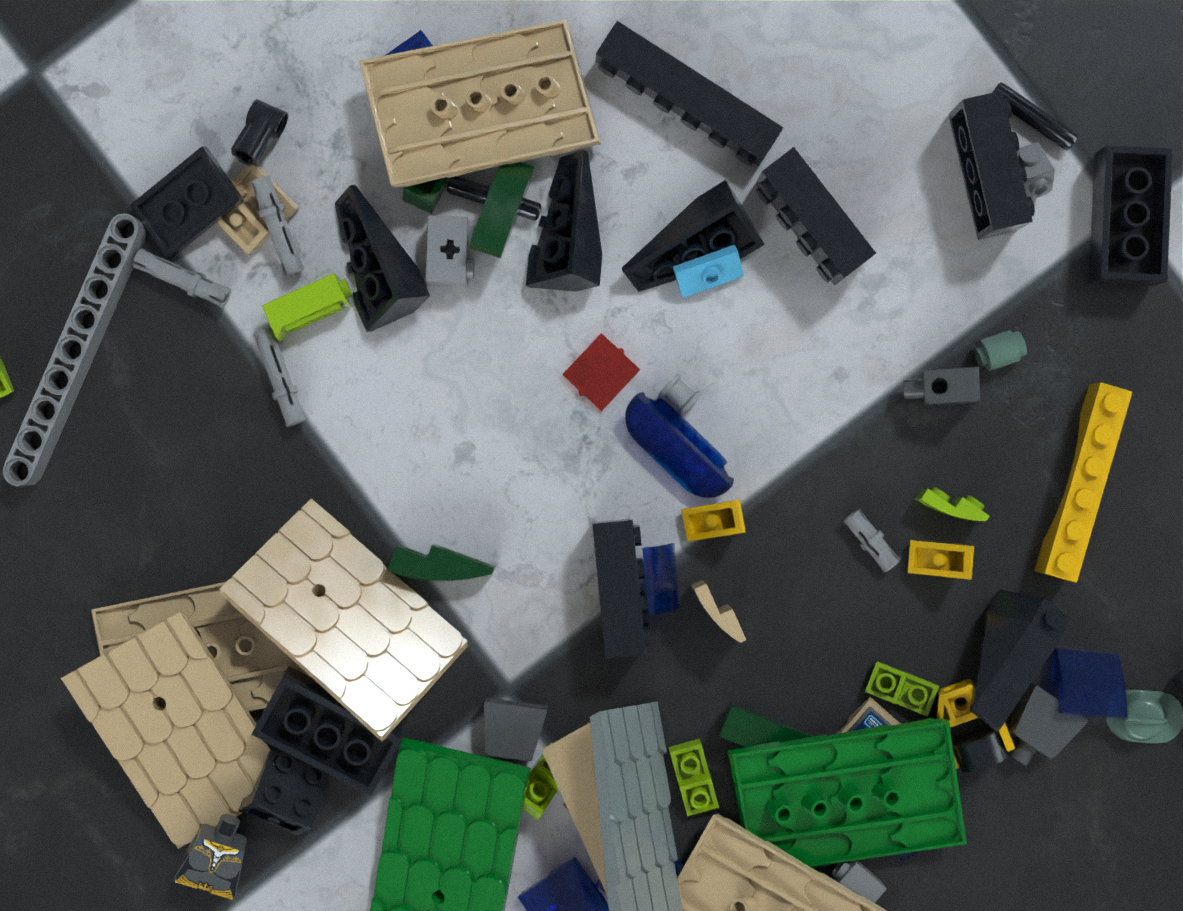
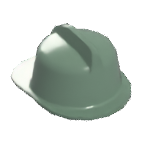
(1151, 718)

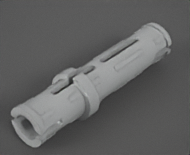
(277, 226)
(189, 281)
(281, 382)

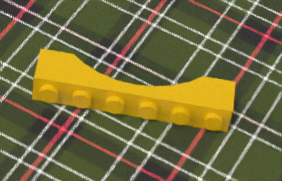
(1097, 440)

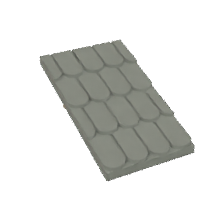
(620, 802)

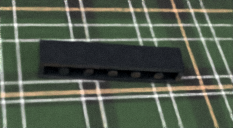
(687, 94)

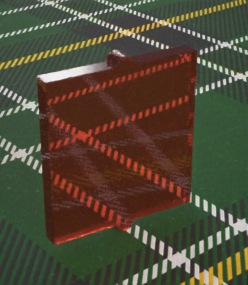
(601, 372)

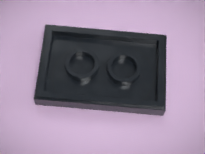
(186, 202)

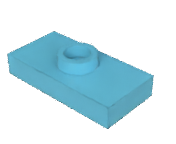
(708, 271)

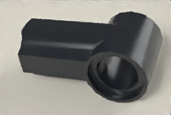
(262, 126)

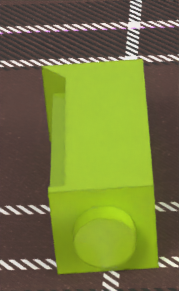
(307, 305)

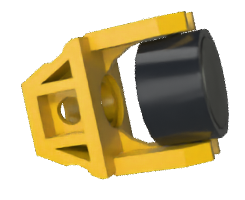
(979, 748)

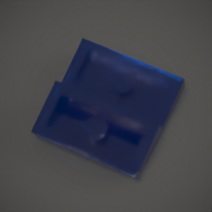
(661, 578)
(1090, 683)
(564, 890)

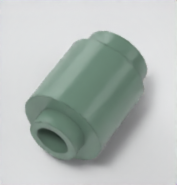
(1000, 350)

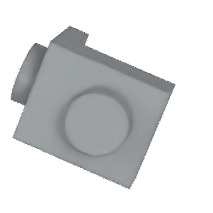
(1038, 170)

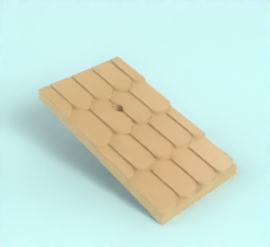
(453, 108)
(345, 618)
(239, 648)
(181, 758)
(745, 873)

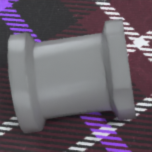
(679, 394)

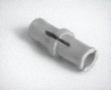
(871, 540)

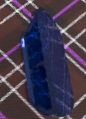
(677, 446)

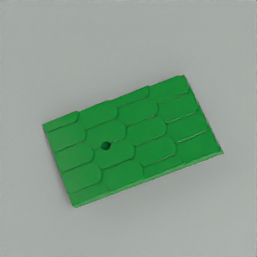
(853, 792)
(449, 831)

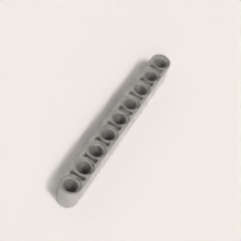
(61, 360)

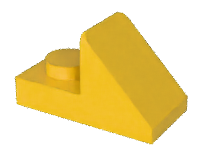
(713, 520)
(941, 559)

